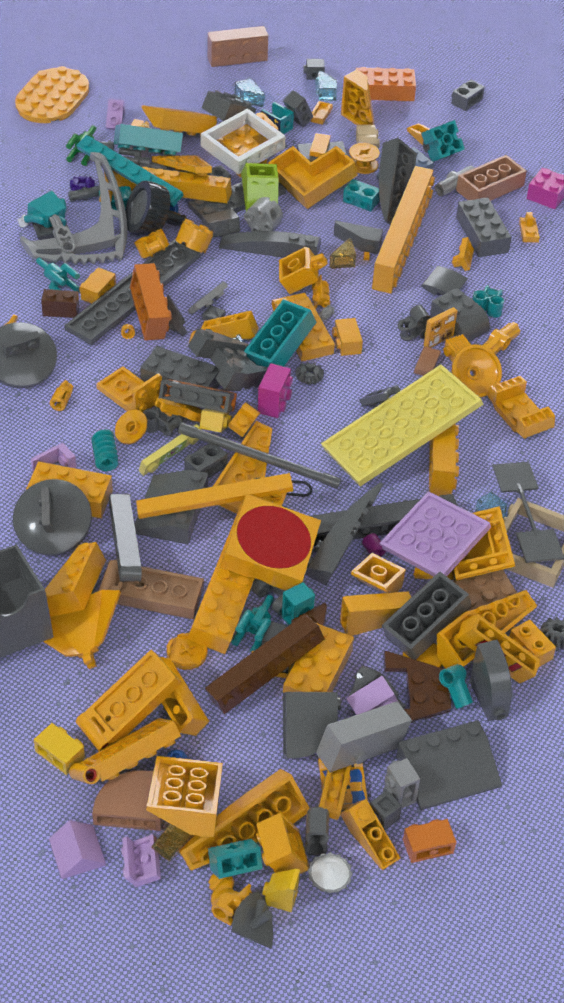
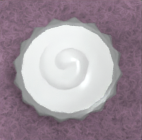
(330, 873)

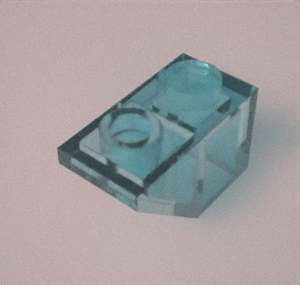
(326, 87)
(249, 91)

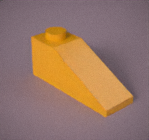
(235, 324)

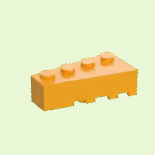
(75, 580)

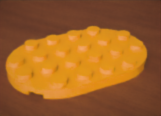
(52, 95)

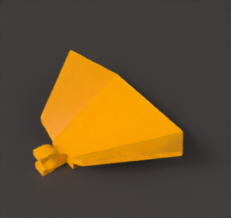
(84, 630)

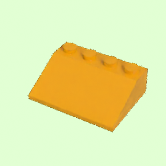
(179, 120)
(186, 794)

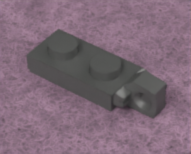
(177, 320)

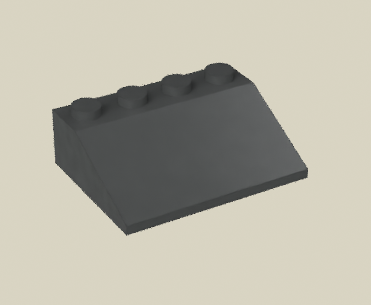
(173, 526)
(451, 764)

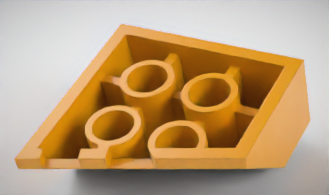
(357, 99)

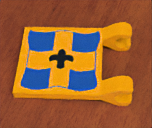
(355, 787)

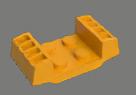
(518, 409)

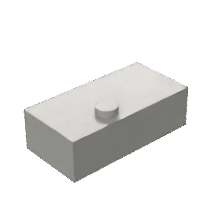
(363, 736)

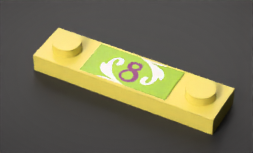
(152, 462)

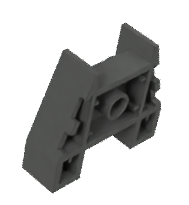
(229, 357)

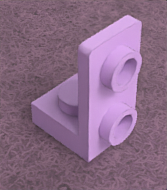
(114, 113)
(55, 454)

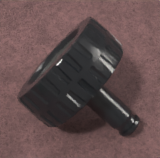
(149, 209)

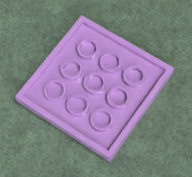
(435, 535)

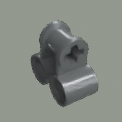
(414, 324)
(160, 421)

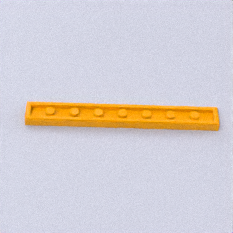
(214, 495)

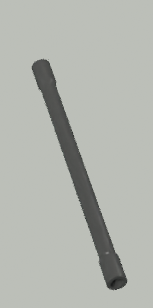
(324, 478)

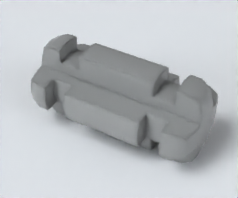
(326, 312)

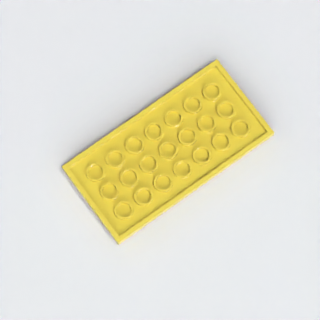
(401, 424)

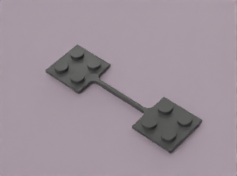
(534, 544)

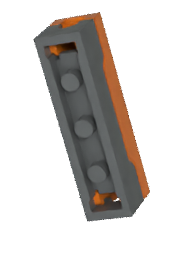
(198, 395)

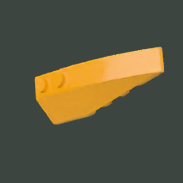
(500, 613)
(240, 819)

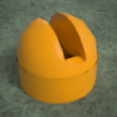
(130, 333)

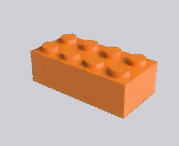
(390, 83)
(150, 301)

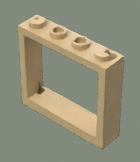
(534, 570)

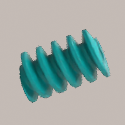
(104, 450)

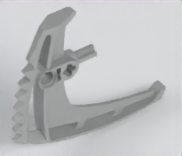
(95, 238)

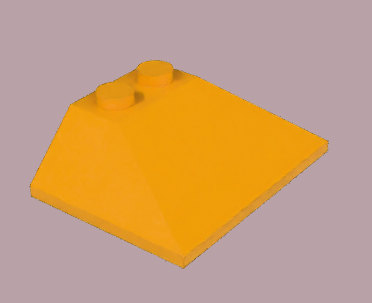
(491, 551)

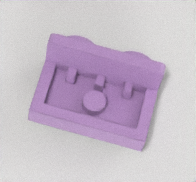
(140, 861)

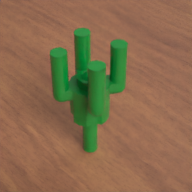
(75, 139)

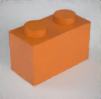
(429, 840)

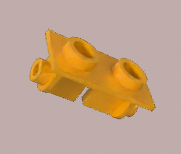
(321, 293)

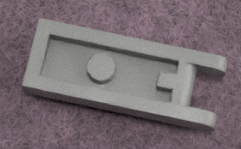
(207, 300)

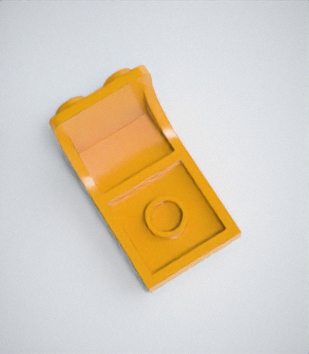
(129, 390)

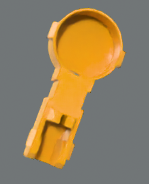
(170, 407)

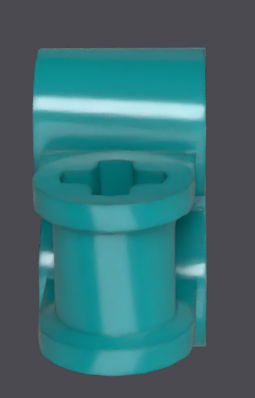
(490, 300)

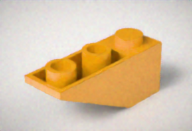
(369, 833)

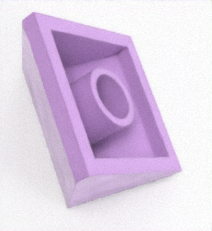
(76, 849)

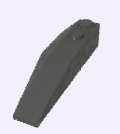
(394, 174)
(270, 242)
(339, 538)

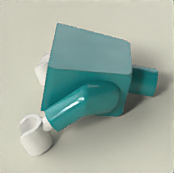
(42, 209)

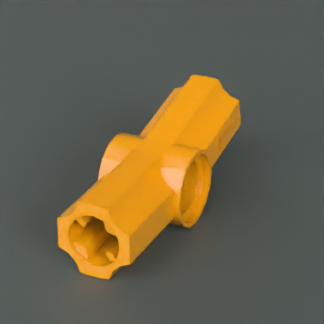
(501, 338)

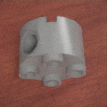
(263, 215)

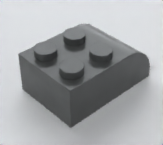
(470, 318)

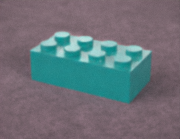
(147, 138)
(281, 335)

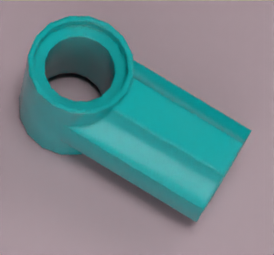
(454, 680)

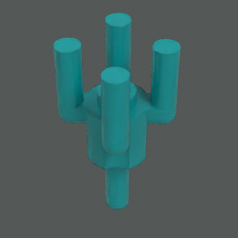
(58, 275)
(254, 622)

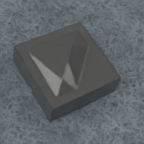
(213, 312)

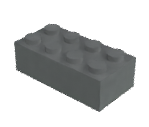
(483, 227)
(179, 368)
(426, 614)

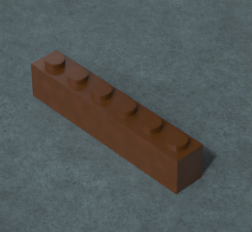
(264, 663)

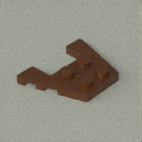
(425, 692)

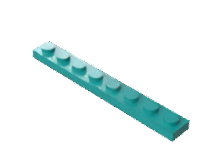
(126, 167)

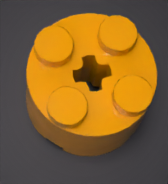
(194, 236)

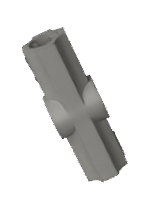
(450, 183)

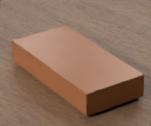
(427, 361)

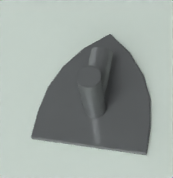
(254, 920)

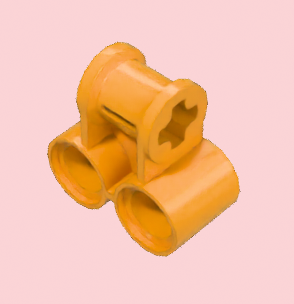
(152, 244)

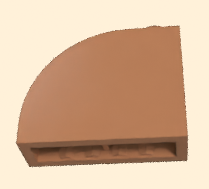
(124, 802)

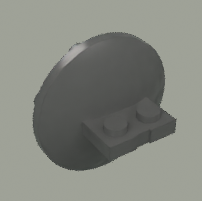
(25, 355)
(52, 517)

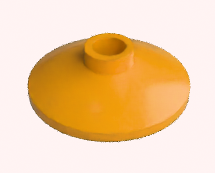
(131, 426)

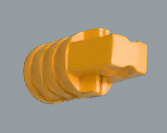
(61, 396)

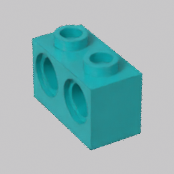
(361, 195)

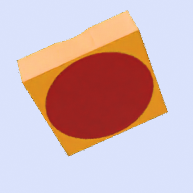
(271, 543)

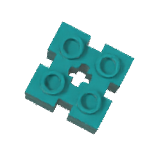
(443, 141)

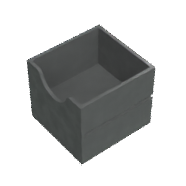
(22, 604)

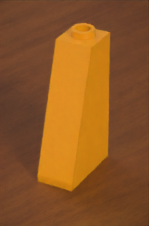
(369, 611)

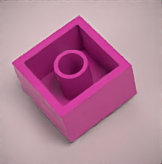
(547, 188)
(274, 390)

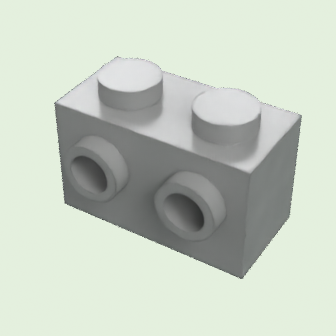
(402, 782)

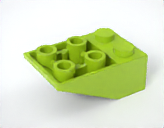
(259, 182)

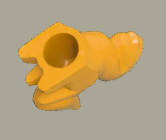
(224, 898)

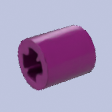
(372, 545)

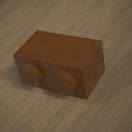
(60, 303)

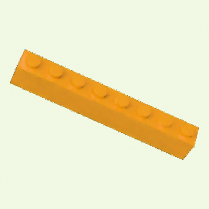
(193, 186)

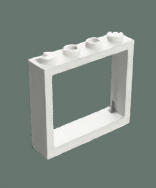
(275, 141)

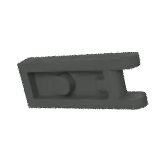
(379, 396)

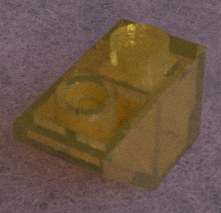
(171, 842)

